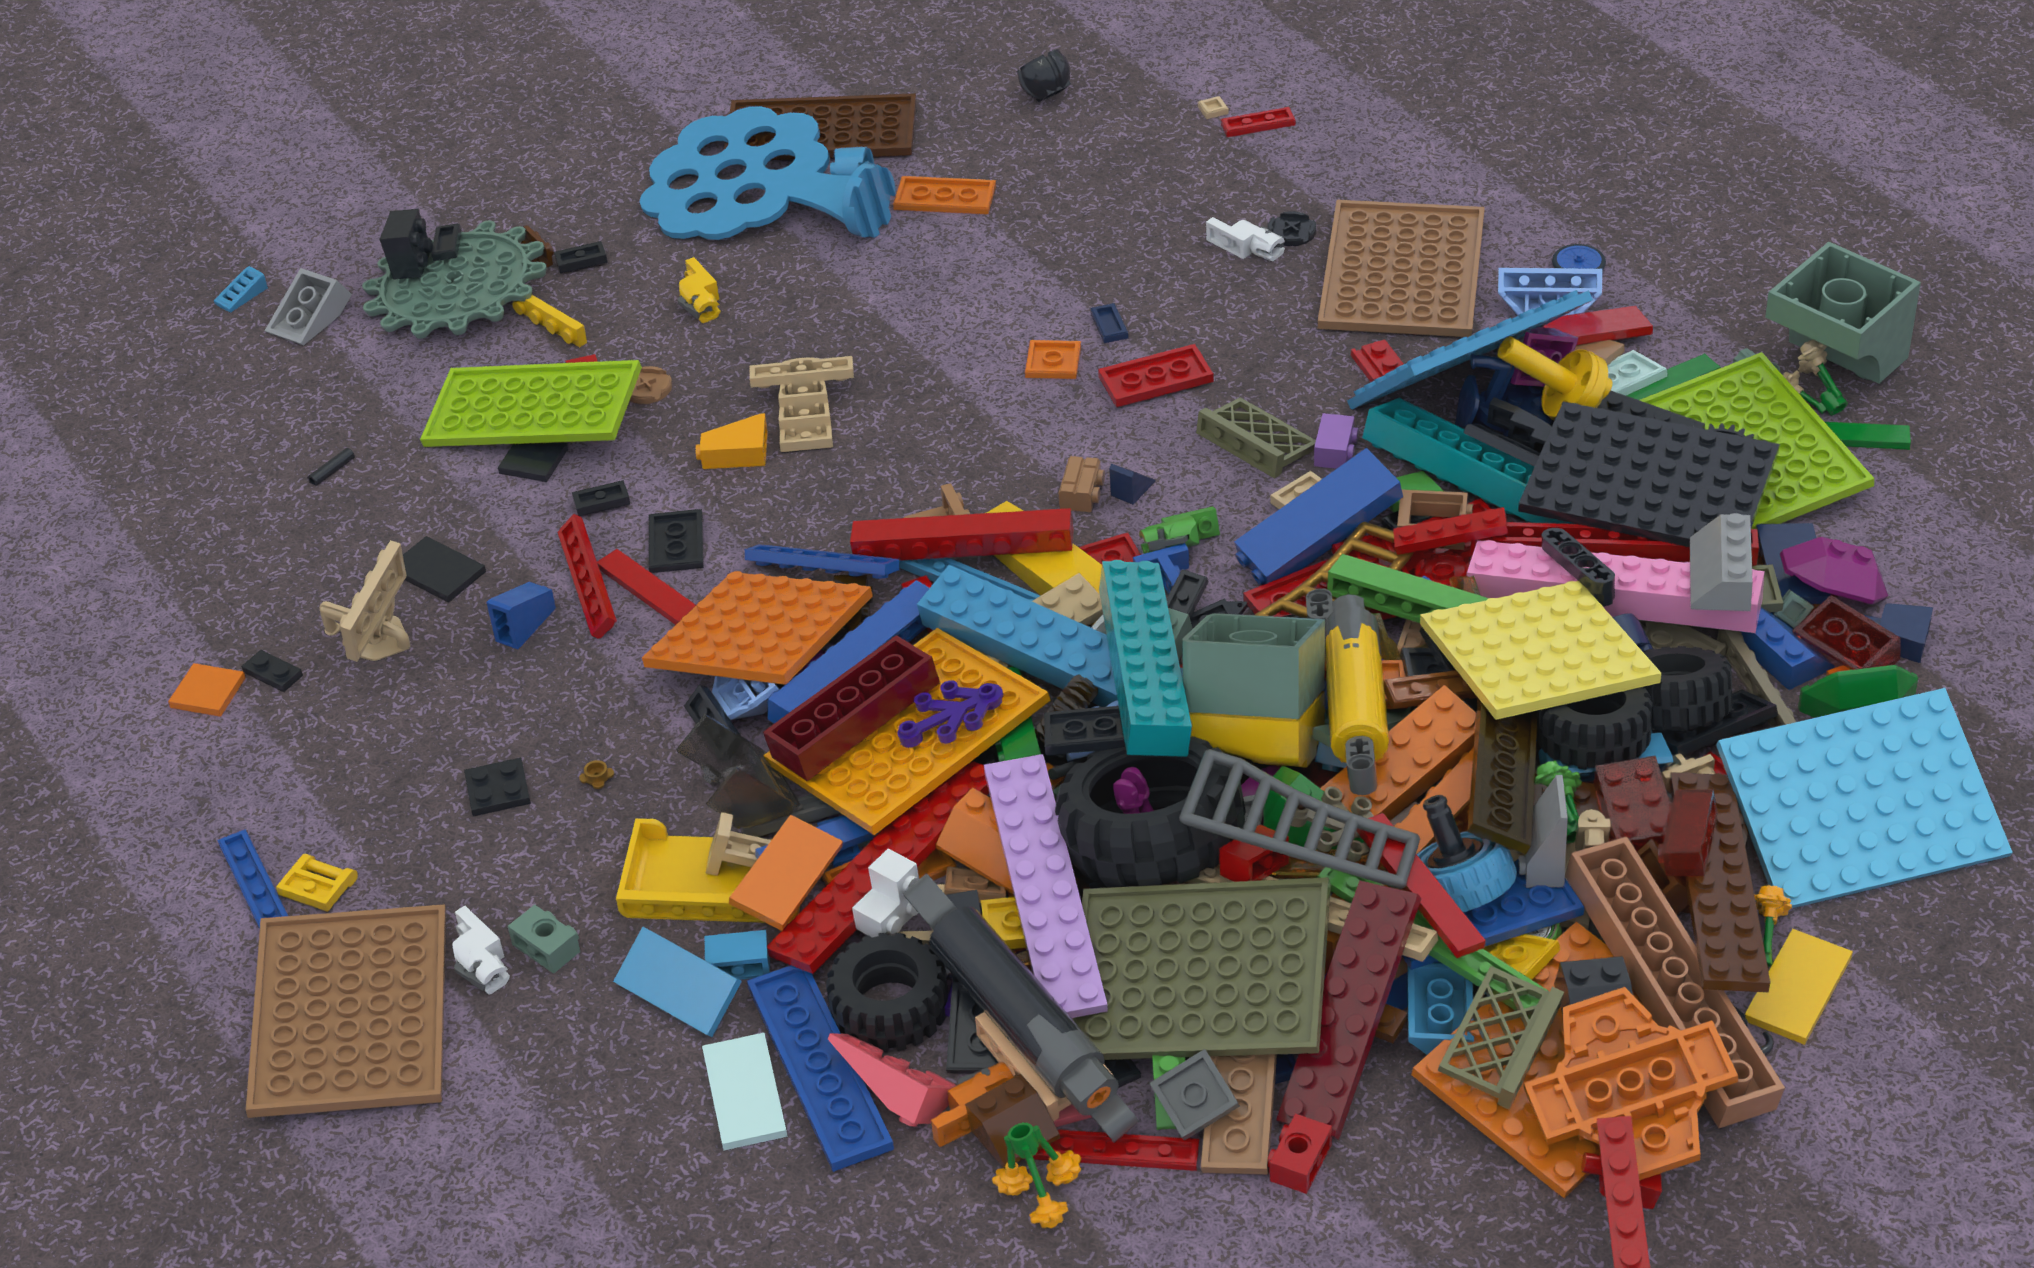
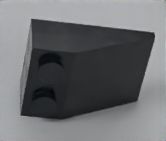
(1591, 978)

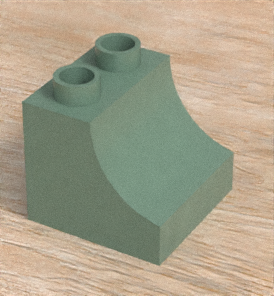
(1850, 307)

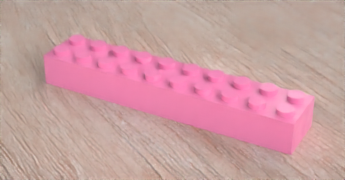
(1644, 587)

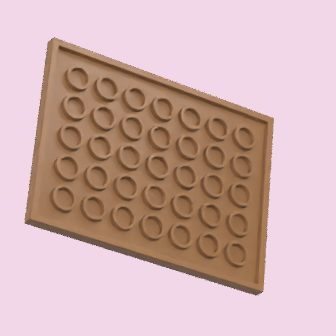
(1402, 268)
(348, 1011)

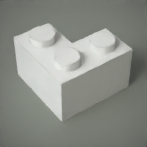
(885, 906)

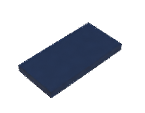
(1775, 538)

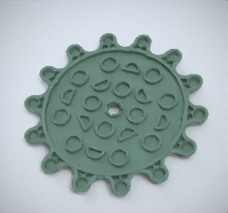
(458, 290)

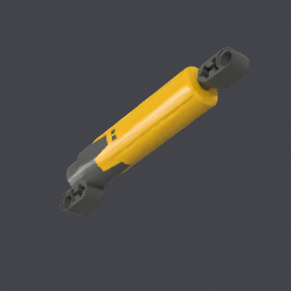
(1353, 685)

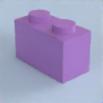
(1335, 441)

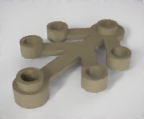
(1304, 814)

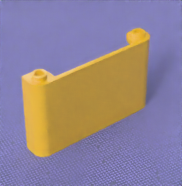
(669, 878)

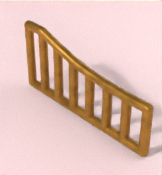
(1353, 542)

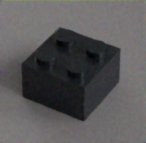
(406, 243)

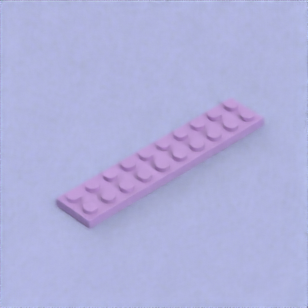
(1044, 885)

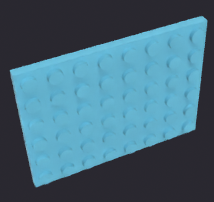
(1863, 798)

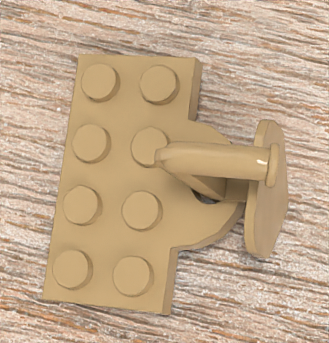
(369, 626)

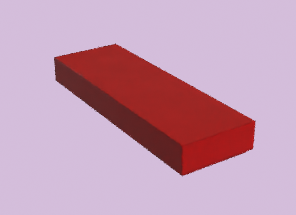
(1258, 122)

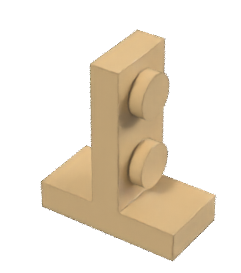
(732, 846)

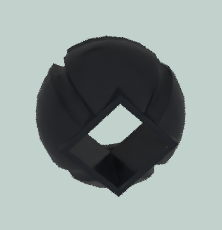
(1045, 75)

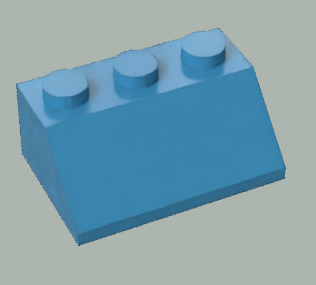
(1436, 1005)

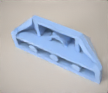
(1533, 287)
(742, 697)

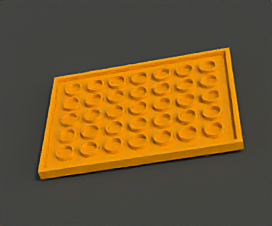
(883, 778)

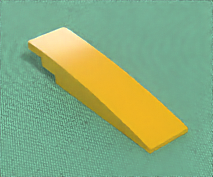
(1049, 569)

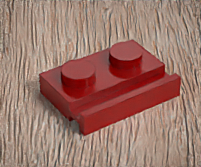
(1376, 359)

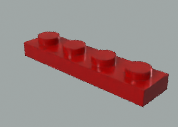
(1450, 531)

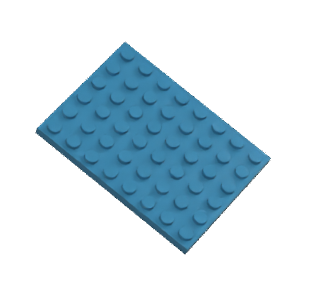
(1460, 350)

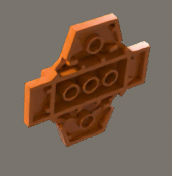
(1634, 1068)

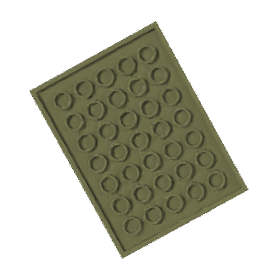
(1209, 967)

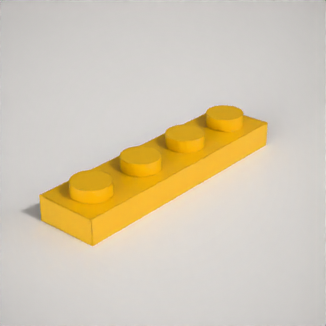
(552, 319)

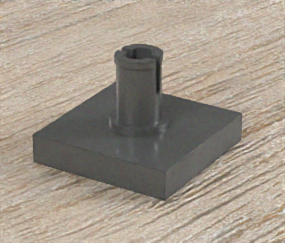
(1194, 1094)

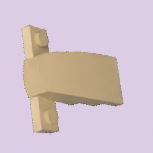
(803, 398)

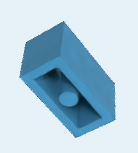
(739, 954)

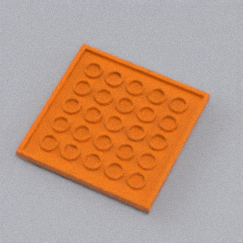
(758, 627)

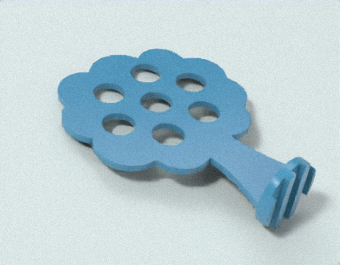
(855, 200)

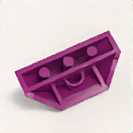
(1836, 569)

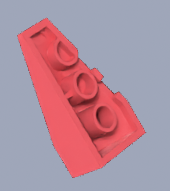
(905, 1091)

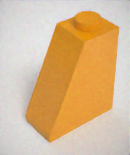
(734, 444)

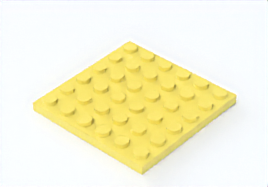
(1539, 649)

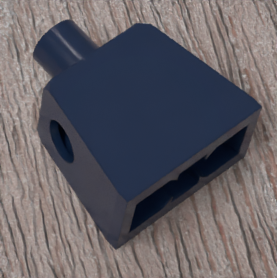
(1908, 623)

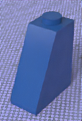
(519, 613)

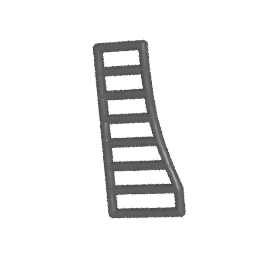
(1294, 797)

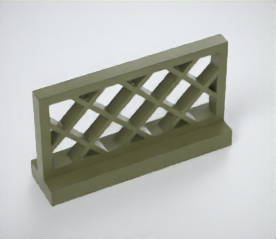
(1250, 445)
(1523, 1053)

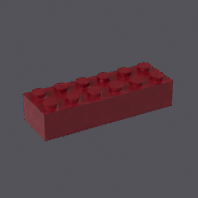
(851, 707)

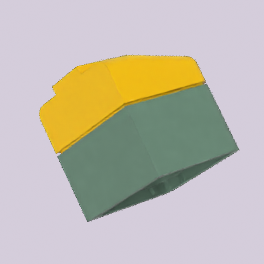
(1257, 685)

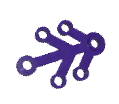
(982, 699)

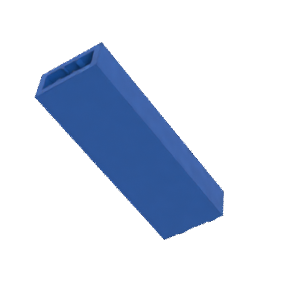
(1318, 518)

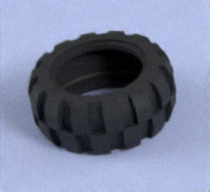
(1148, 845)

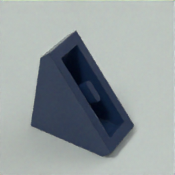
(1128, 484)

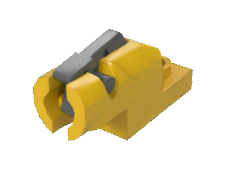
(699, 292)

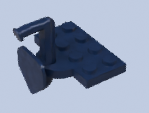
(1500, 386)

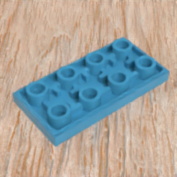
(677, 981)

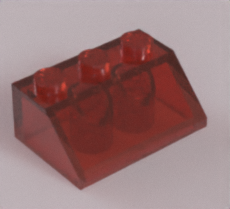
(1849, 636)

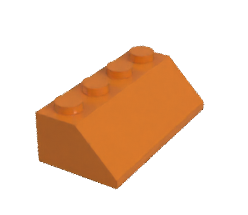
(974, 838)

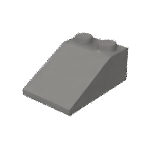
(308, 307)
(1546, 857)

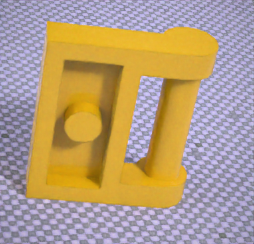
(314, 889)

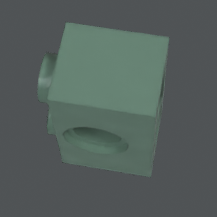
(544, 938)

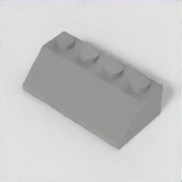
(1722, 565)

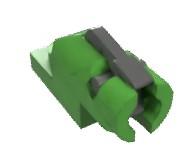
(1181, 529)

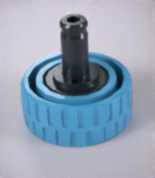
(1465, 865)

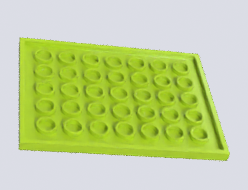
(1754, 395)

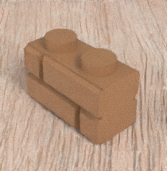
(1080, 484)

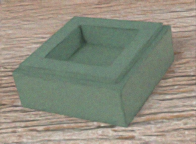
(1794, 609)

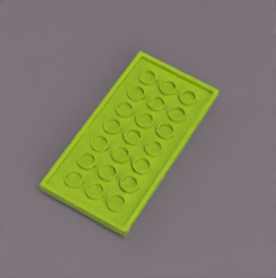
(532, 403)

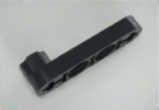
(1573, 557)

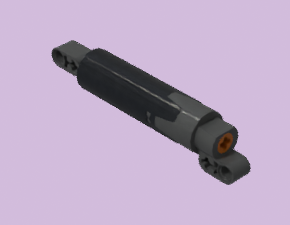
(1021, 1008)

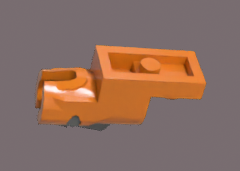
(955, 1123)

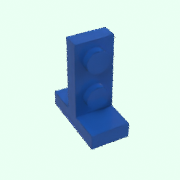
(1171, 562)

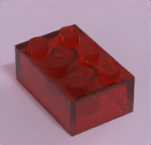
(1633, 799)

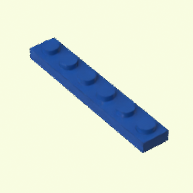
(830, 561)

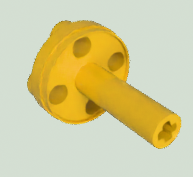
(1577, 377)

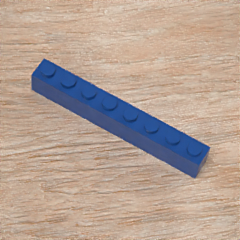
(894, 618)

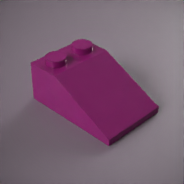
(1549, 343)

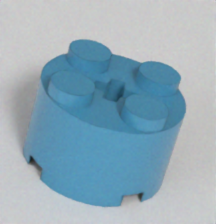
(849, 159)

